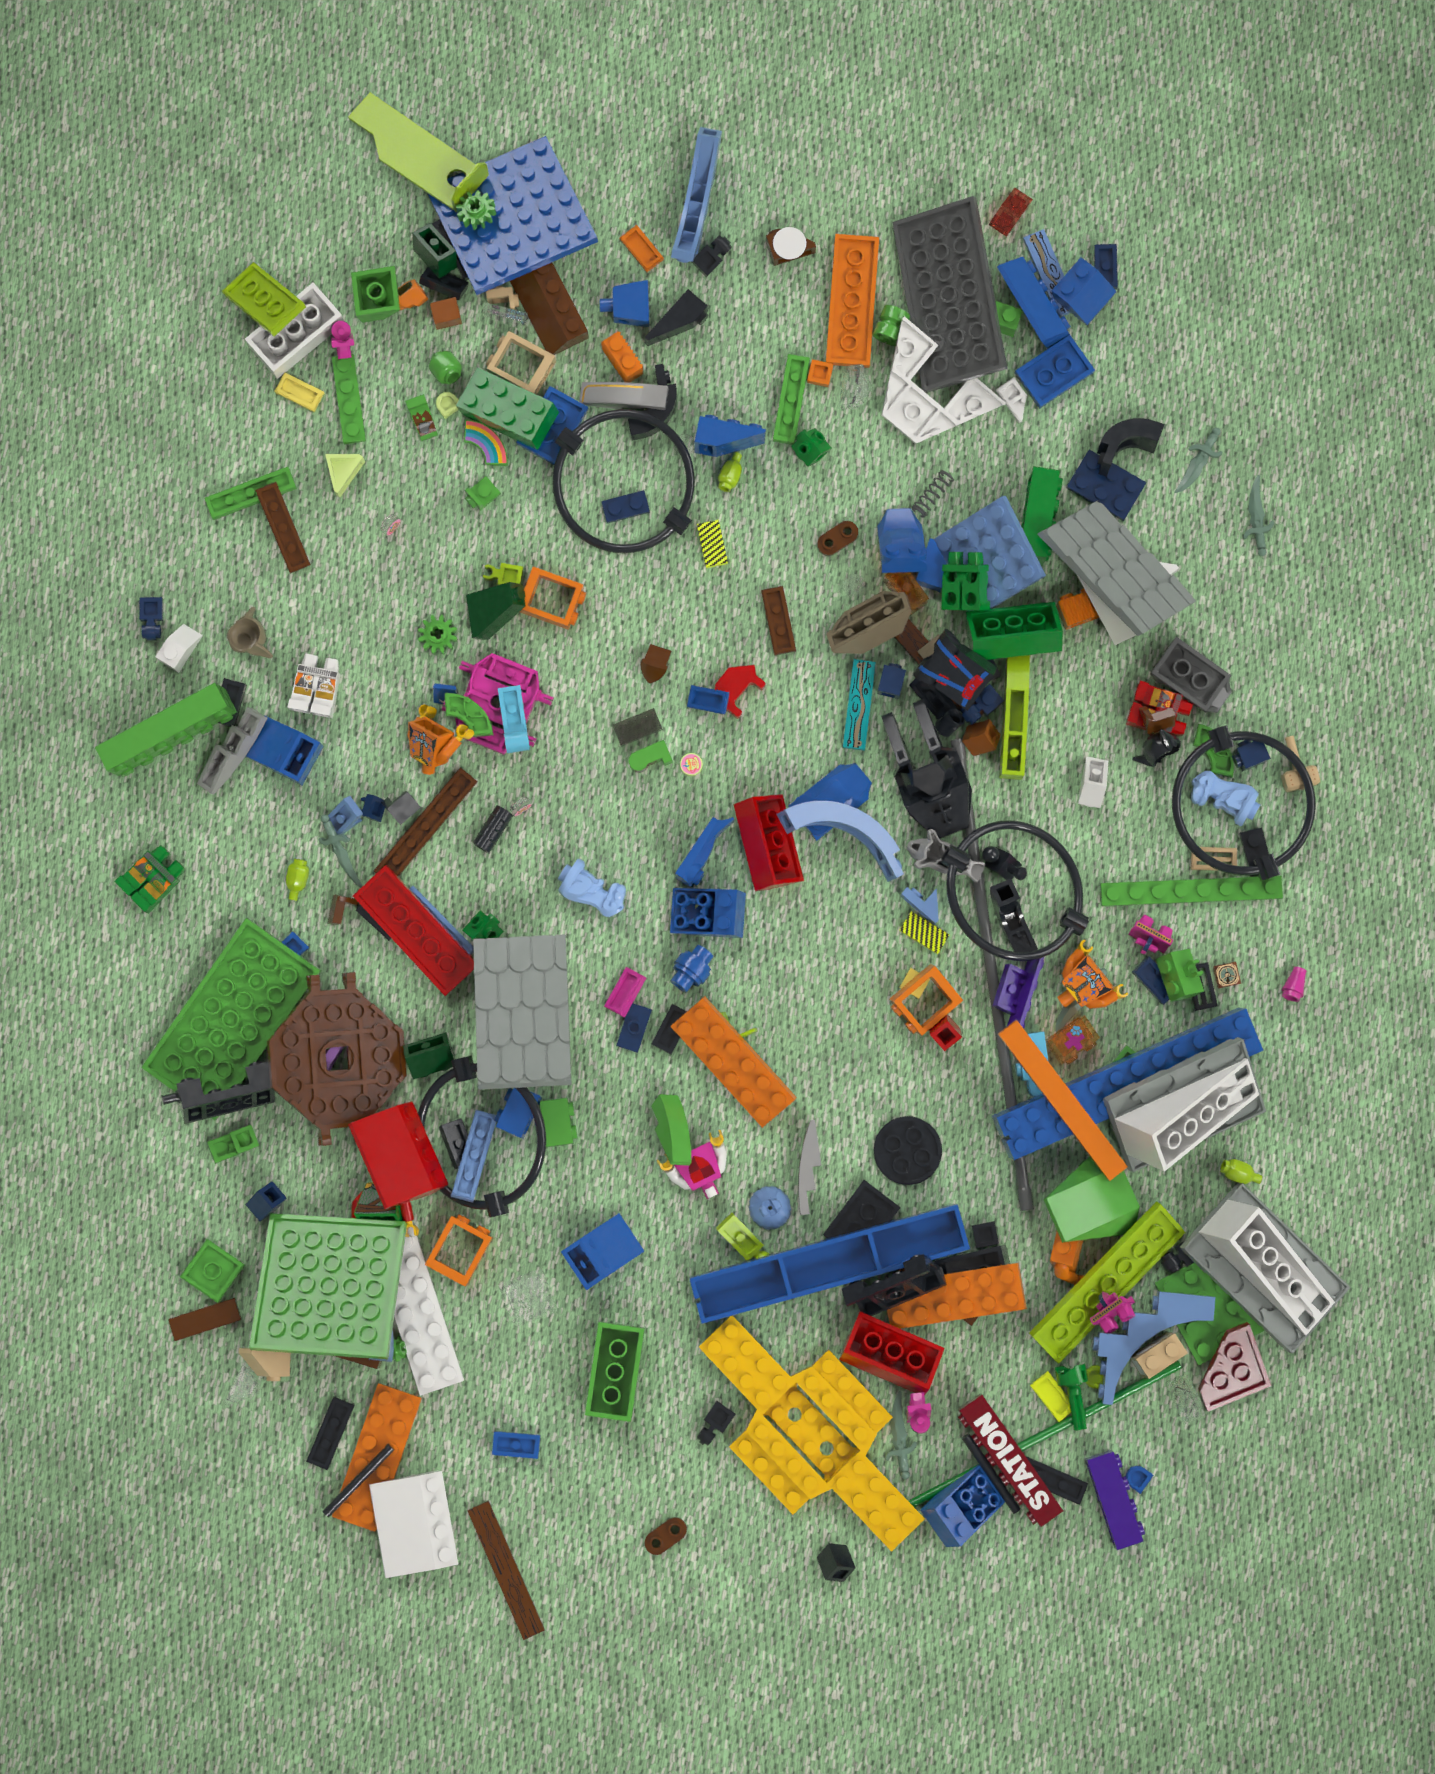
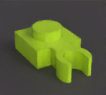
(505, 574)

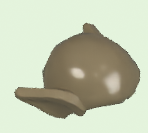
(248, 636)

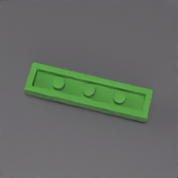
(791, 399)
(349, 400)
(244, 495)

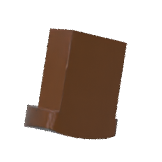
(655, 663)
(1157, 721)
(337, 908)

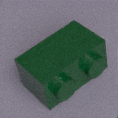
(434, 250)
(429, 1055)

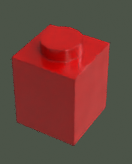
(946, 1032)

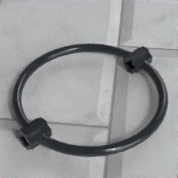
(571, 442)
(1220, 740)
(1071, 920)
(496, 1202)

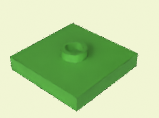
(212, 1271)

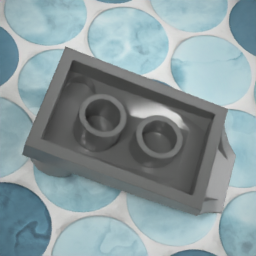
(1192, 676)

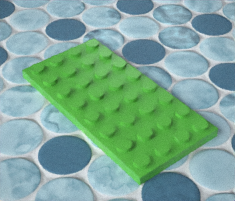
(232, 1012)

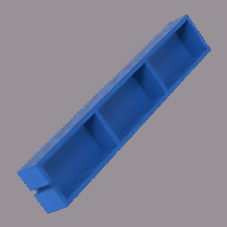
(1037, 1124)
(828, 1263)

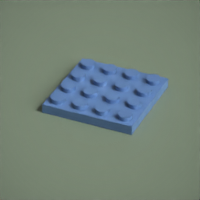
(1003, 545)

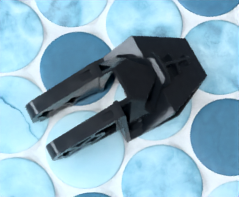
(938, 792)

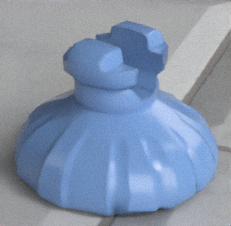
(769, 1197)

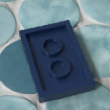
(1115, 491)

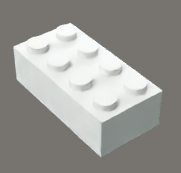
(297, 337)

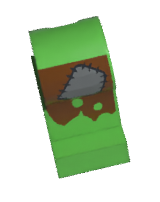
(422, 417)
(650, 755)

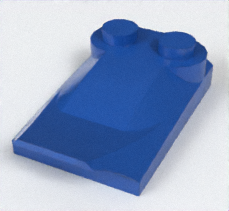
(901, 542)
(843, 785)
(691, 869)

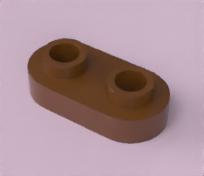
(838, 538)
(665, 1536)

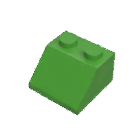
(375, 293)

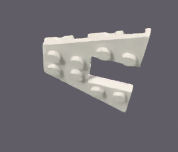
(915, 411)

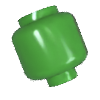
(445, 367)

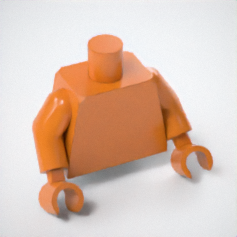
(1065, 1259)

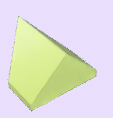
(343, 470)

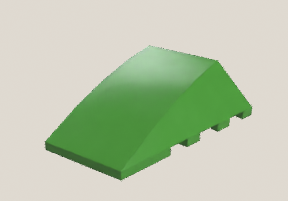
(1091, 1205)

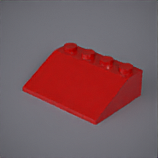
(398, 1155)

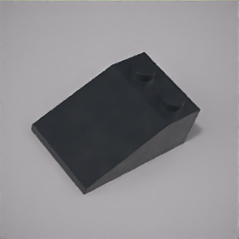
(975, 1260)

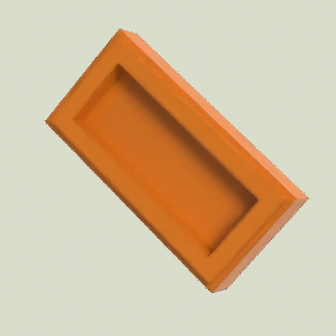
(641, 248)

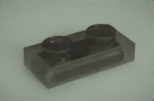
(637, 727)

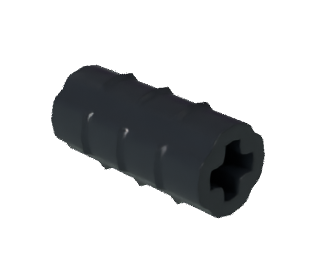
(492, 829)

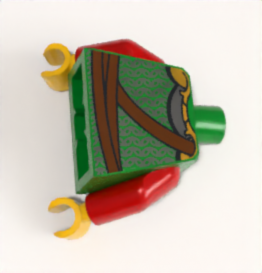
(369, 1206)

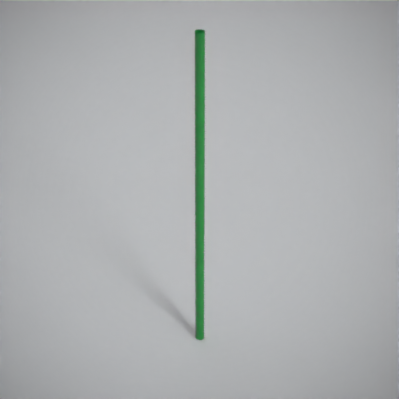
(1058, 1427)

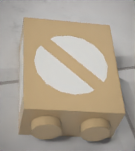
(1158, 1354)

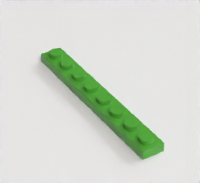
(1190, 891)

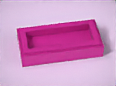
(625, 992)

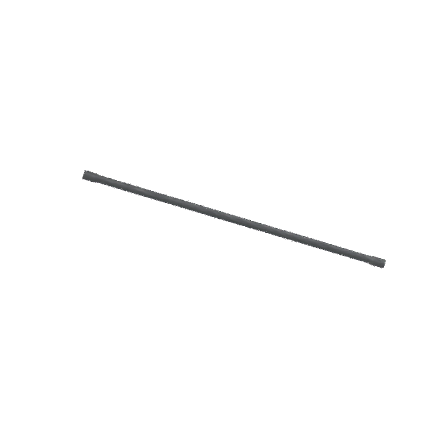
(1024, 1190)

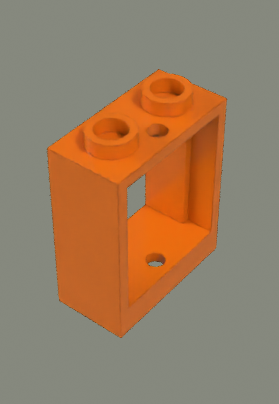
(530, 589)
(942, 984)
(448, 1271)

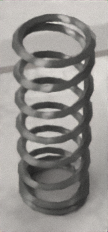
(916, 507)

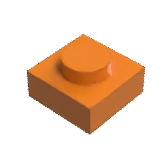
(820, 373)

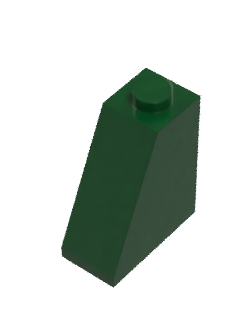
(494, 608)

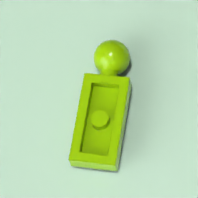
(741, 1238)

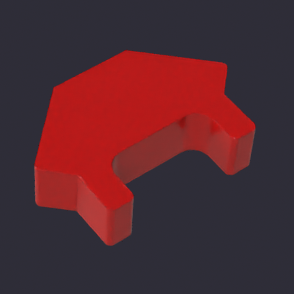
(736, 681)

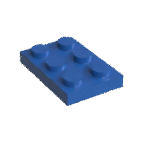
(1054, 371)
(570, 416)

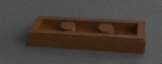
(778, 620)
(204, 1319)

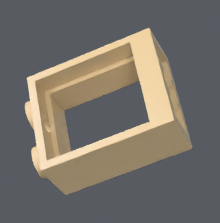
(540, 375)

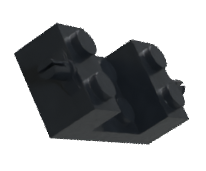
(197, 1106)

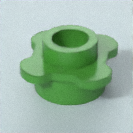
(399, 1350)

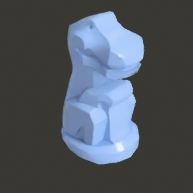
(1231, 797)
(584, 888)

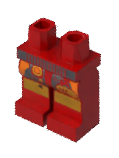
(1158, 700)

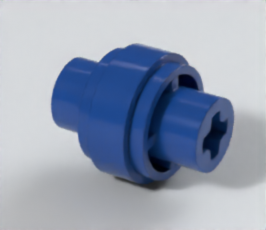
(691, 968)

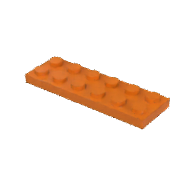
(852, 300)
(733, 1061)
(965, 1296)
(386, 1422)

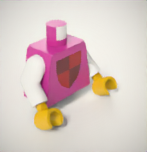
(706, 1166)

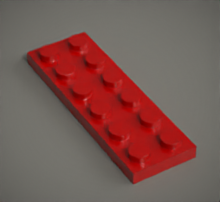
(415, 930)

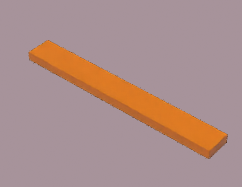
(1062, 1100)

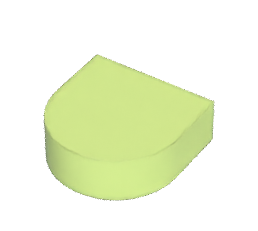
(446, 404)

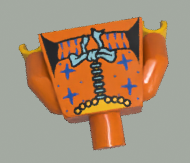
(432, 742)
(1086, 982)

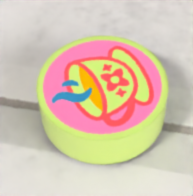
(691, 764)

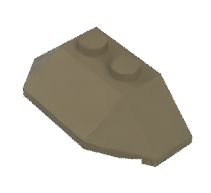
(870, 623)

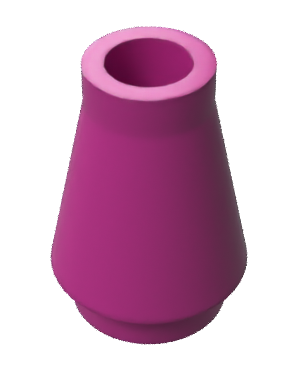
(1294, 986)

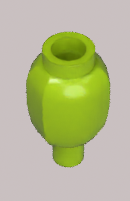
(730, 473)
(296, 877)
(1239, 1172)

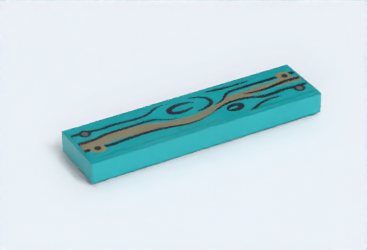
(859, 705)

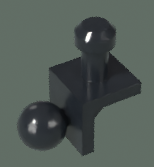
(1003, 863)

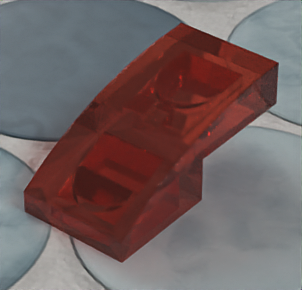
(1010, 212)

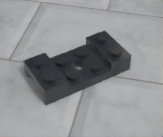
(919, 1278)

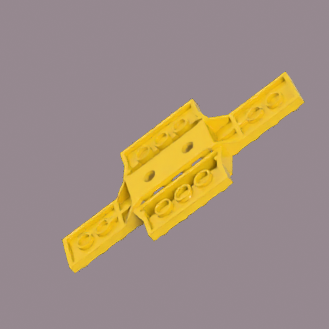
(780, 1464)

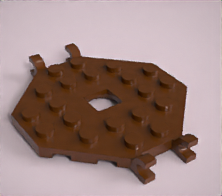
(329, 1021)

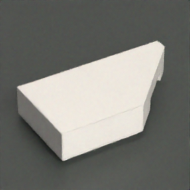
(1014, 397)

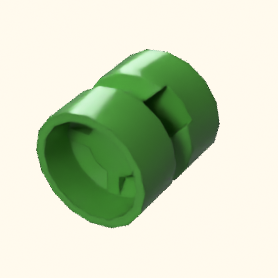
(889, 328)

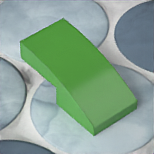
(233, 1144)

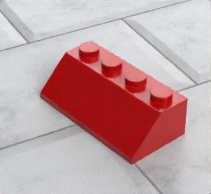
(767, 846)
(891, 1354)

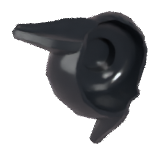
(1157, 747)

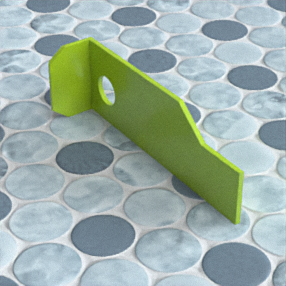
(417, 152)

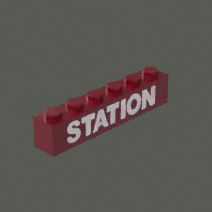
(1010, 1460)

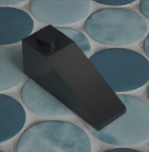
(681, 317)

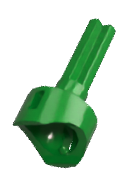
(1072, 1379)

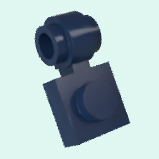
(151, 610)
(986, 702)

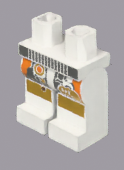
(315, 681)

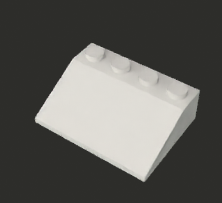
(413, 1524)

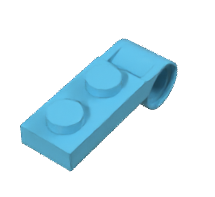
(513, 719)

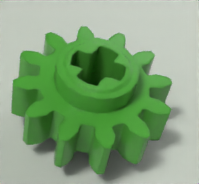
(476, 210)
(431, 641)

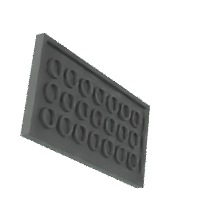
(950, 293)

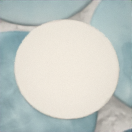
(789, 243)

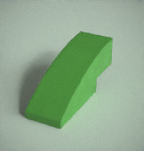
(672, 1129)

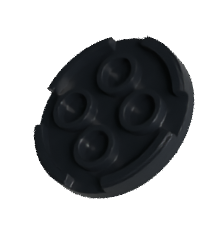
(907, 1150)

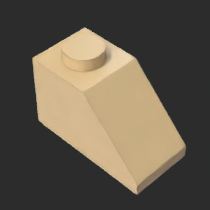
(267, 1363)

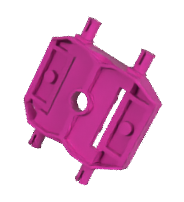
(483, 690)

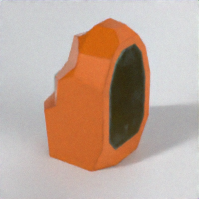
(411, 295)

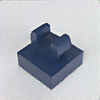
(373, 807)

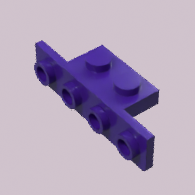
(1016, 990)

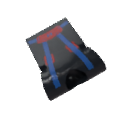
(955, 670)

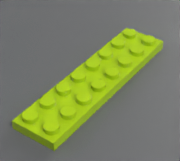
(1114, 1273)

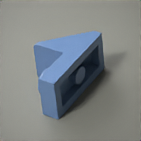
(345, 815)
(928, 909)

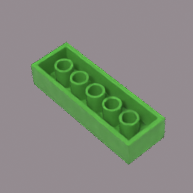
(166, 730)

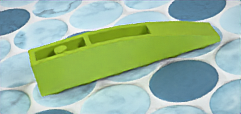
(1015, 718)

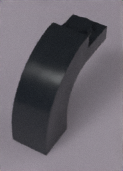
(641, 429)
(1126, 434)
(1010, 916)

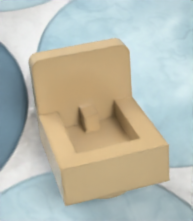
(502, 295)

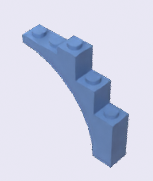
(698, 195)
(1118, 1348)

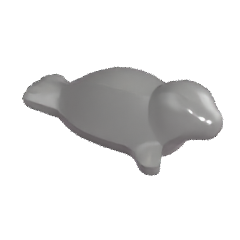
(929, 853)

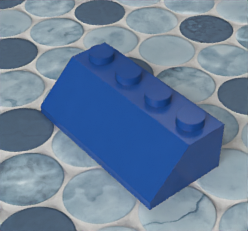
(1034, 301)

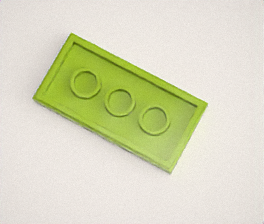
(263, 299)

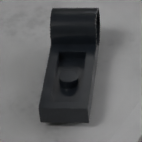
(941, 706)

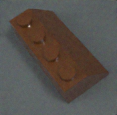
(550, 309)

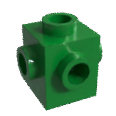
(811, 446)
(483, 926)

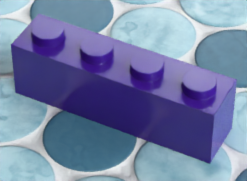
(1114, 1499)

